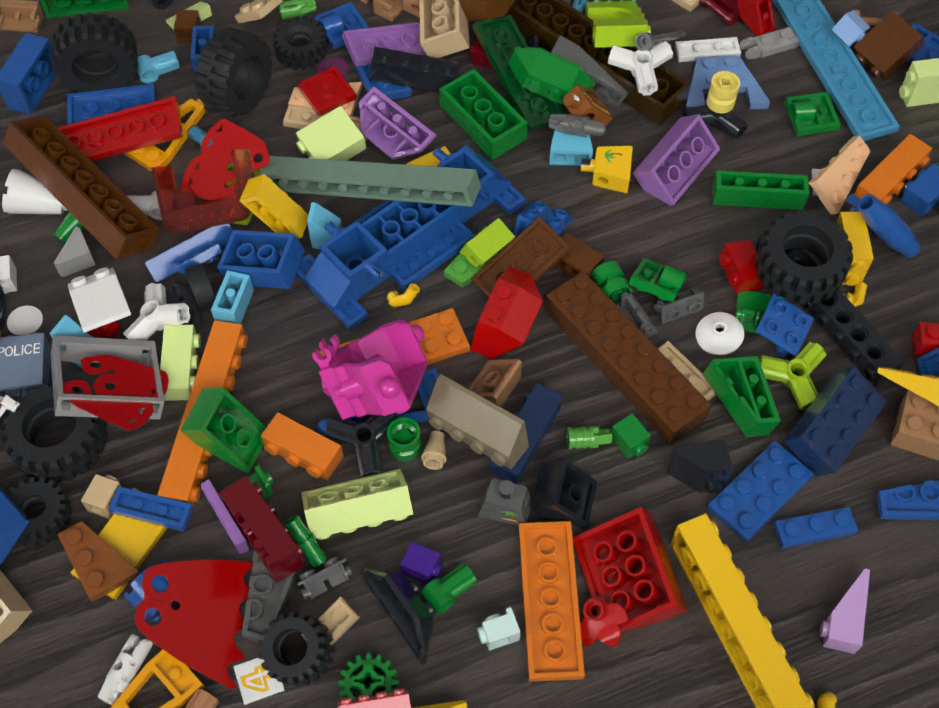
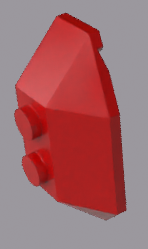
(507, 315)

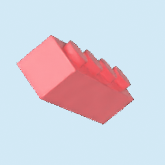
(396, 699)

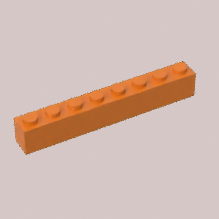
(216, 370)

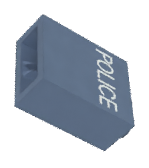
(24, 364)

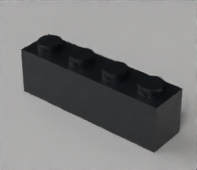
(412, 69)

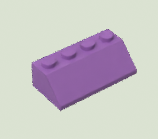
(677, 159)

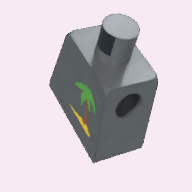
(506, 502)

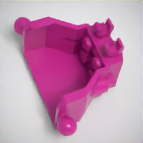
(375, 372)

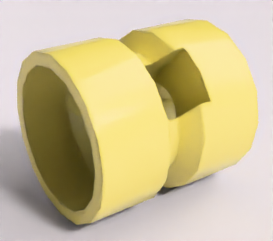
(723, 92)

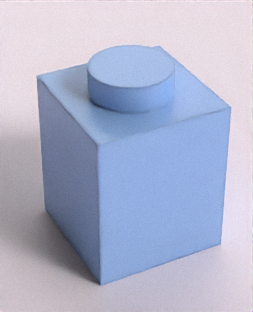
(851, 28)

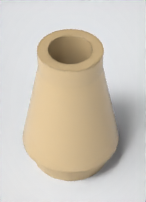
(434, 452)

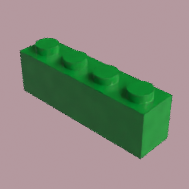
(760, 190)

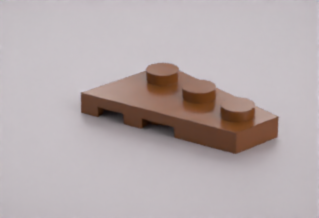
(95, 561)

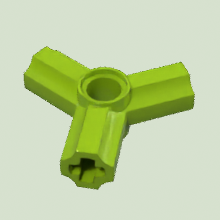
(803, 364)

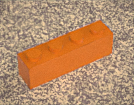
(895, 170)

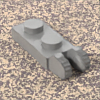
(769, 43)

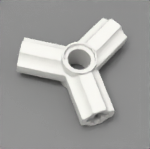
(642, 64)
(156, 314)

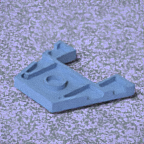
(708, 66)

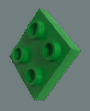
(812, 114)
(658, 279)

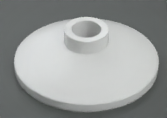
(719, 342)

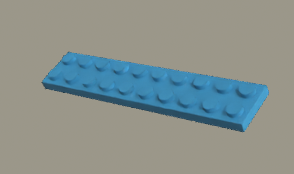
(838, 69)

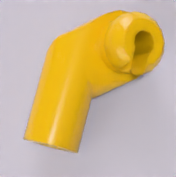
(858, 296)

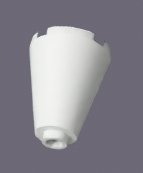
(28, 196)

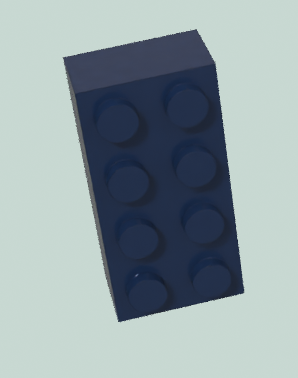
(835, 421)

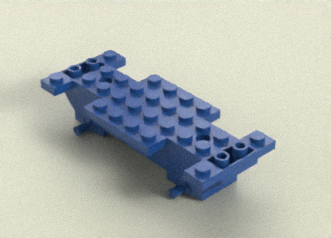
(400, 241)

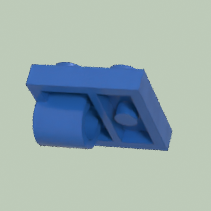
(339, 20)

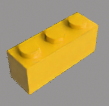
(274, 206)

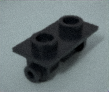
(183, 294)

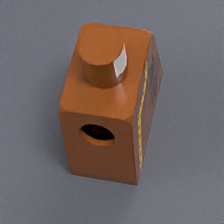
(583, 101)

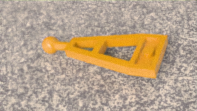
(155, 157)
(172, 673)

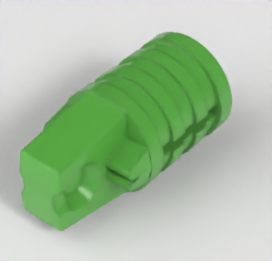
(296, 8)
(587, 437)

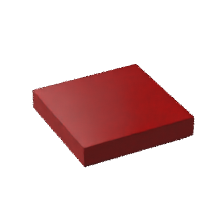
(327, 91)

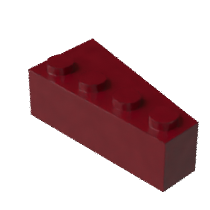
(262, 528)

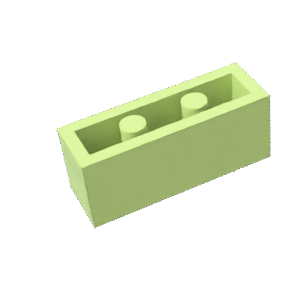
(179, 360)

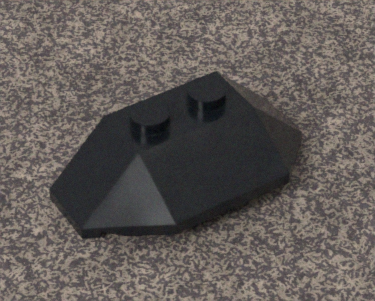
(404, 608)

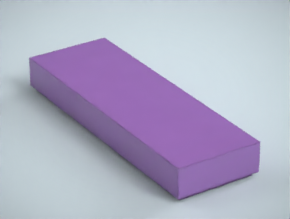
(224, 517)

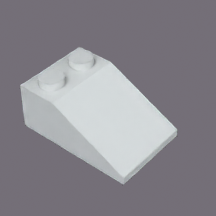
(98, 299)

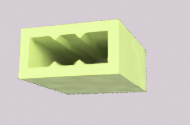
(921, 83)
(331, 137)

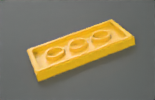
(131, 540)

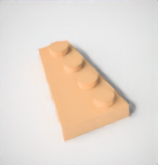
(838, 177)

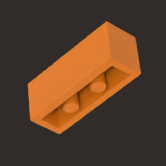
(302, 446)

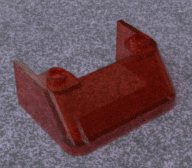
(179, 206)

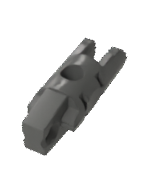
(576, 125)

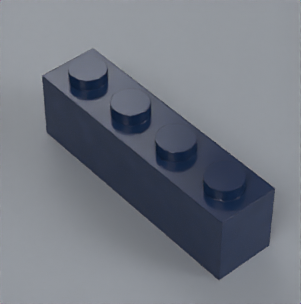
(538, 412)

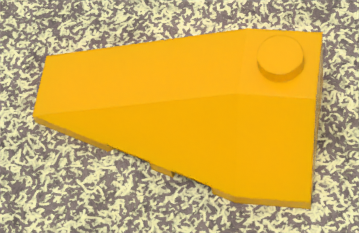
(924, 386)

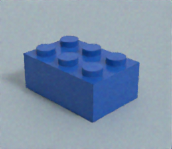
(27, 73)
(265, 256)

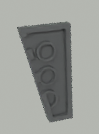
(264, 600)

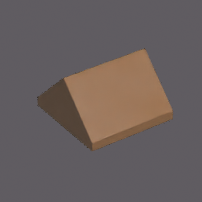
(497, 380)

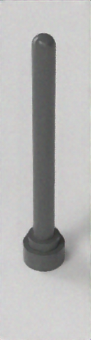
(646, 40)

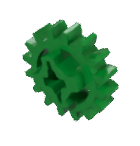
(357, 683)

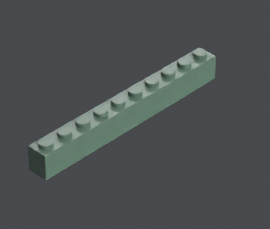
(374, 180)

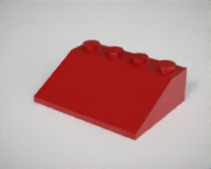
(631, 568)

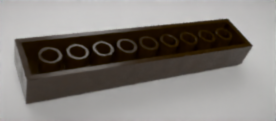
(557, 18)

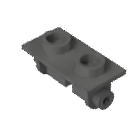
(687, 303)
(636, 314)
(313, 580)

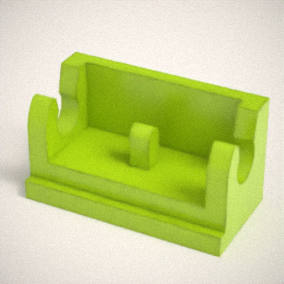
(487, 243)

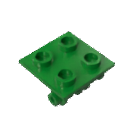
(751, 308)

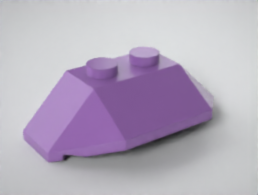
(391, 126)

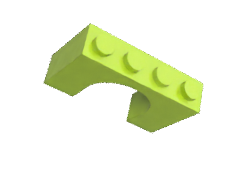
(616, 23)

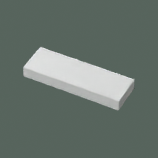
(690, 50)

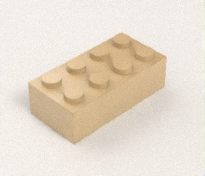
(443, 27)

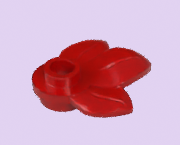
(605, 625)

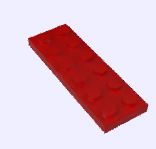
(127, 129)

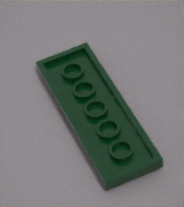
(499, 39)

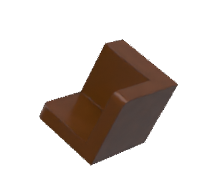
(184, 25)

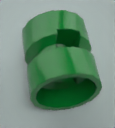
(611, 280)
(404, 439)

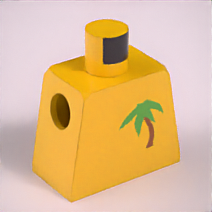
(610, 167)

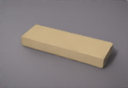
(688, 370)

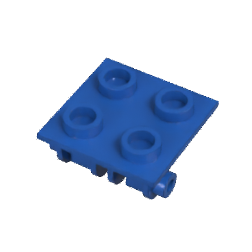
(784, 326)

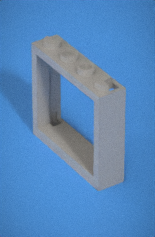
(81, 347)

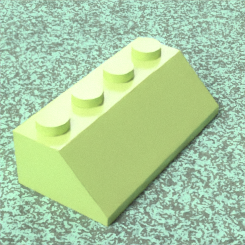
(357, 504)

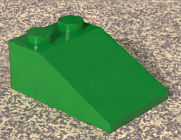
(225, 428)

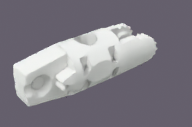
(124, 668)

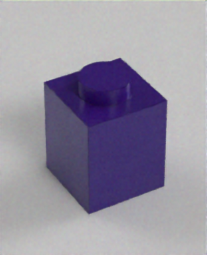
(421, 563)

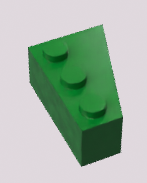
(744, 393)

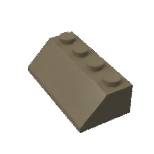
(477, 422)

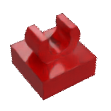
(106, 331)

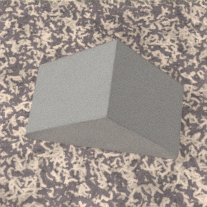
(74, 255)

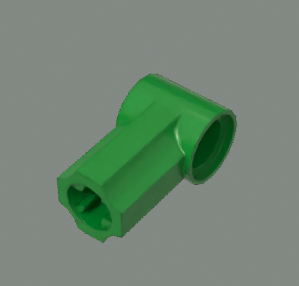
(443, 592)

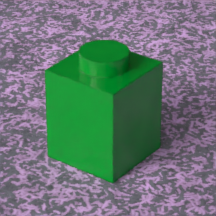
(630, 436)

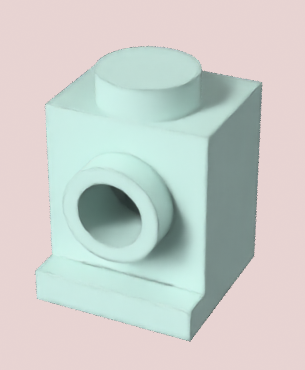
(499, 630)

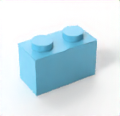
(233, 298)

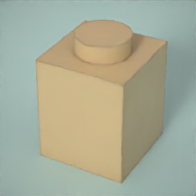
(100, 495)

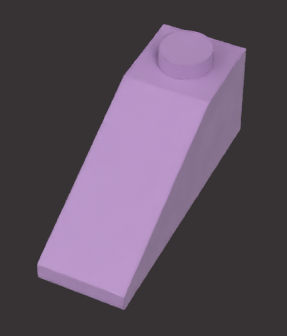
(846, 623)

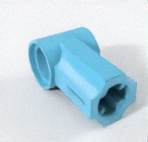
(151, 68)

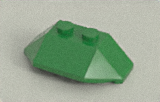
(547, 73)

